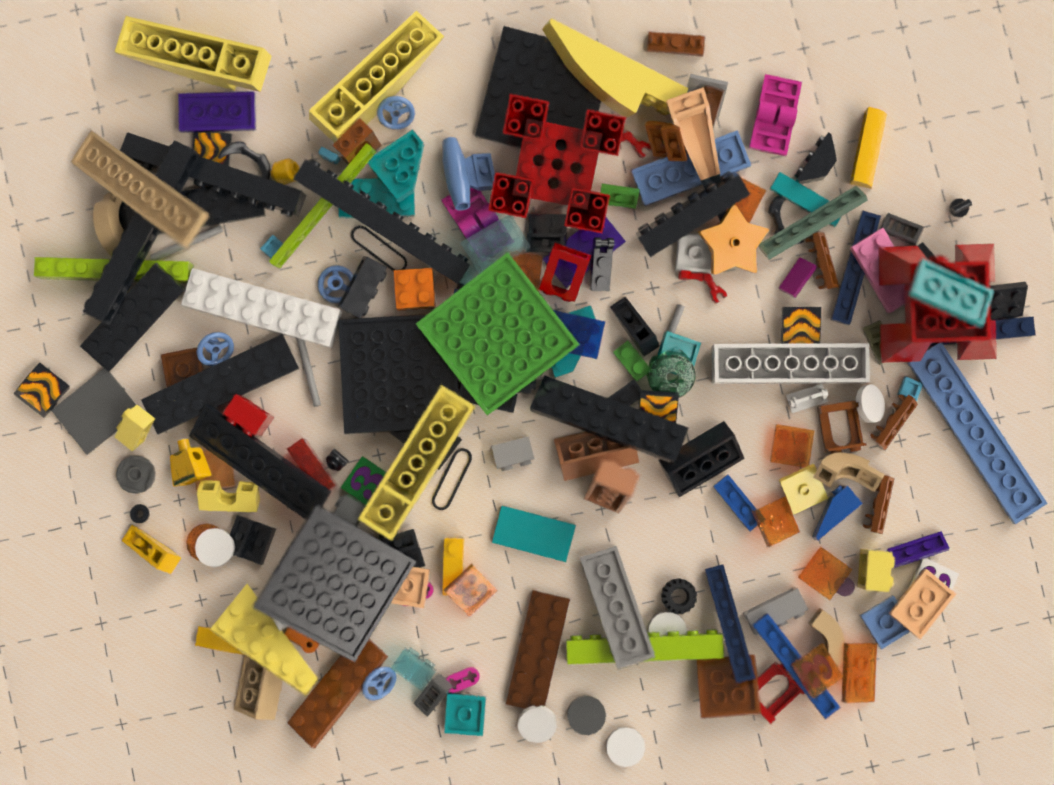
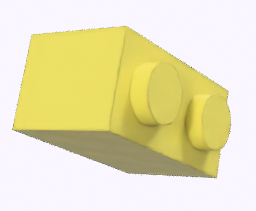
(134, 427)

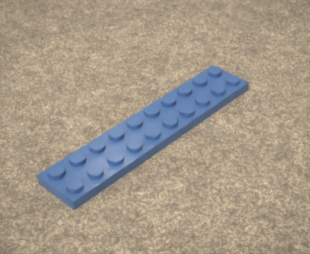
(978, 434)

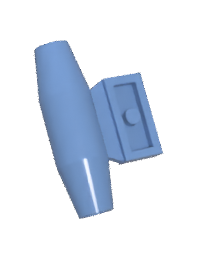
(464, 173)

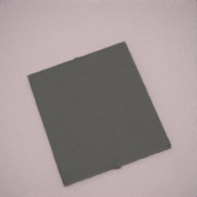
(94, 410)

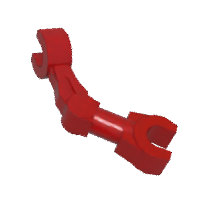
(629, 137)
(707, 278)

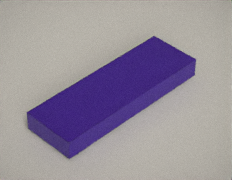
(919, 549)

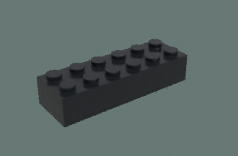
(692, 213)

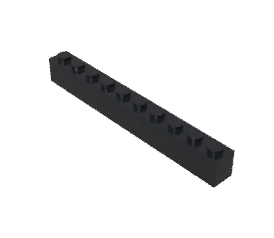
(221, 178)
(381, 221)
(137, 240)

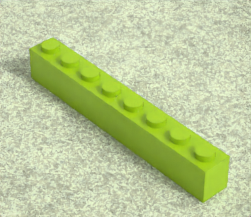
(92, 269)
(665, 647)

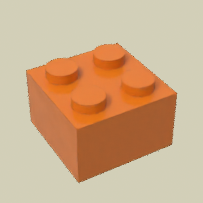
(414, 289)

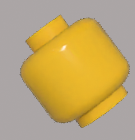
(284, 171)

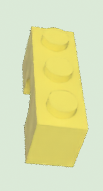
(214, 498)

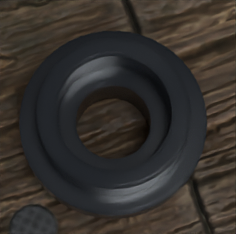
(134, 513)

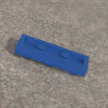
(736, 501)

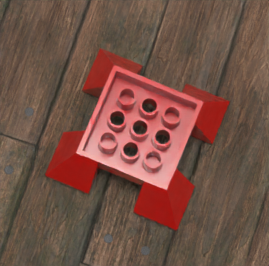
(514, 193)
(911, 339)

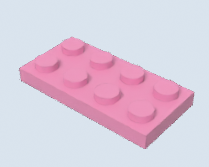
(867, 257)

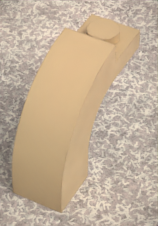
(107, 222)
(850, 467)
(831, 633)

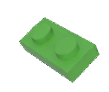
(621, 195)
(631, 361)

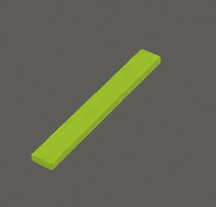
(320, 209)

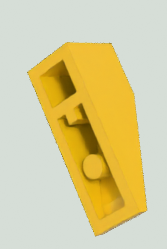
(151, 550)
(452, 559)

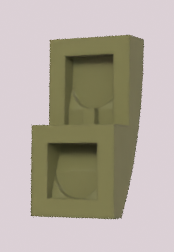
(872, 334)

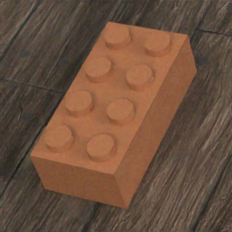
(612, 486)

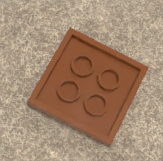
(721, 694)

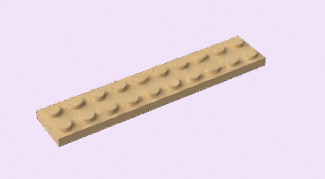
(140, 189)

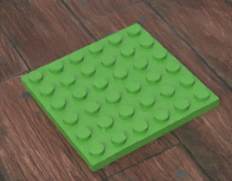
(497, 333)

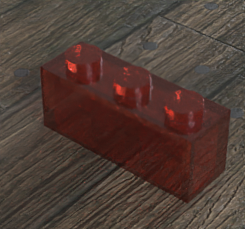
(310, 463)

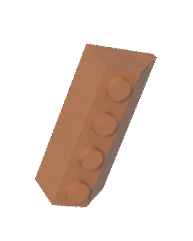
(584, 452)

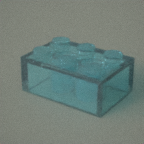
(494, 242)

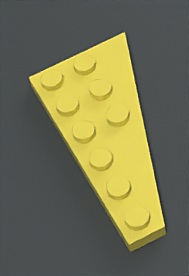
(261, 641)

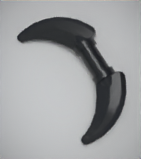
(241, 148)
(774, 211)

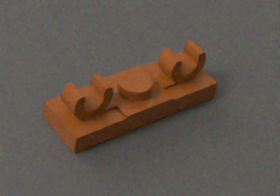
(675, 43)
(823, 261)
(895, 421)
(881, 505)

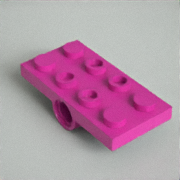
(775, 115)
(475, 217)

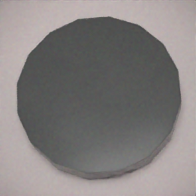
(136, 474)
(586, 715)

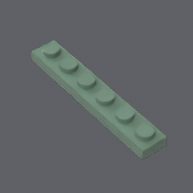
(812, 222)

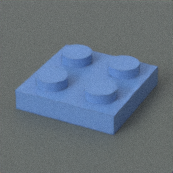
(882, 625)

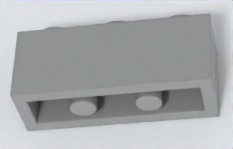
(780, 608)

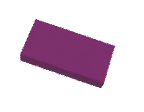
(797, 277)

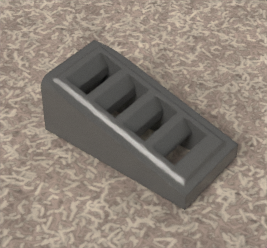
(899, 235)
(441, 686)

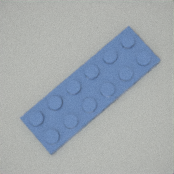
(668, 178)

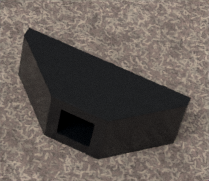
(818, 162)

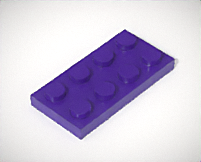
(217, 111)
(583, 242)

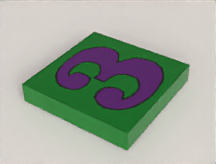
(364, 480)

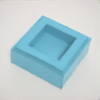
(329, 156)
(271, 246)
(910, 387)

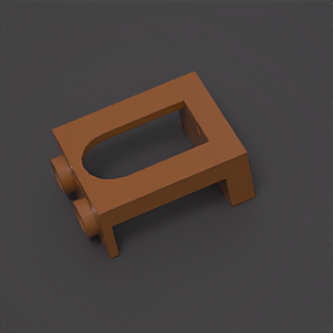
(354, 139)
(854, 425)

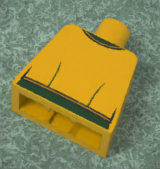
(188, 465)

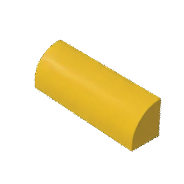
(868, 147)

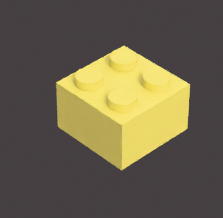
(875, 570)

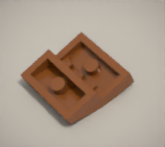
(666, 140)

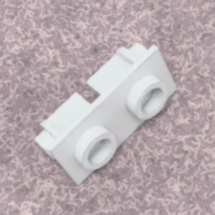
(807, 398)

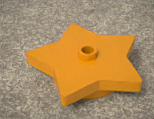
(720, 242)

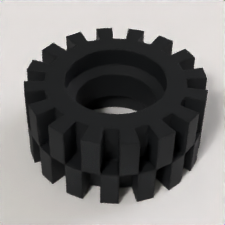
(667, 596)

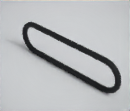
(382, 241)
(459, 482)

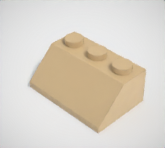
(257, 691)

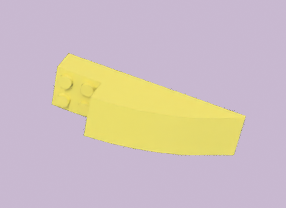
(194, 54)
(611, 75)
(376, 77)
(416, 463)

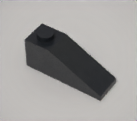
(635, 326)

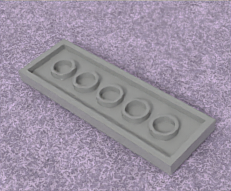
(617, 607)

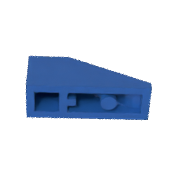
(838, 507)

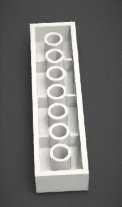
(261, 308)
(791, 363)

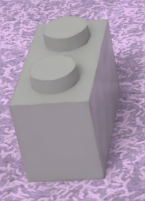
(512, 453)

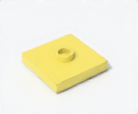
(802, 489)

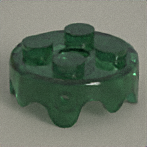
(670, 362)

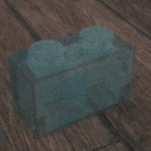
(414, 668)

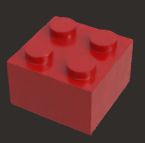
(248, 415)

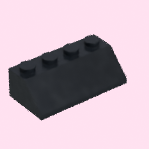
(703, 459)

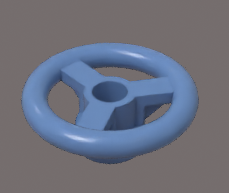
(396, 103)
(335, 277)
(213, 346)
(378, 680)

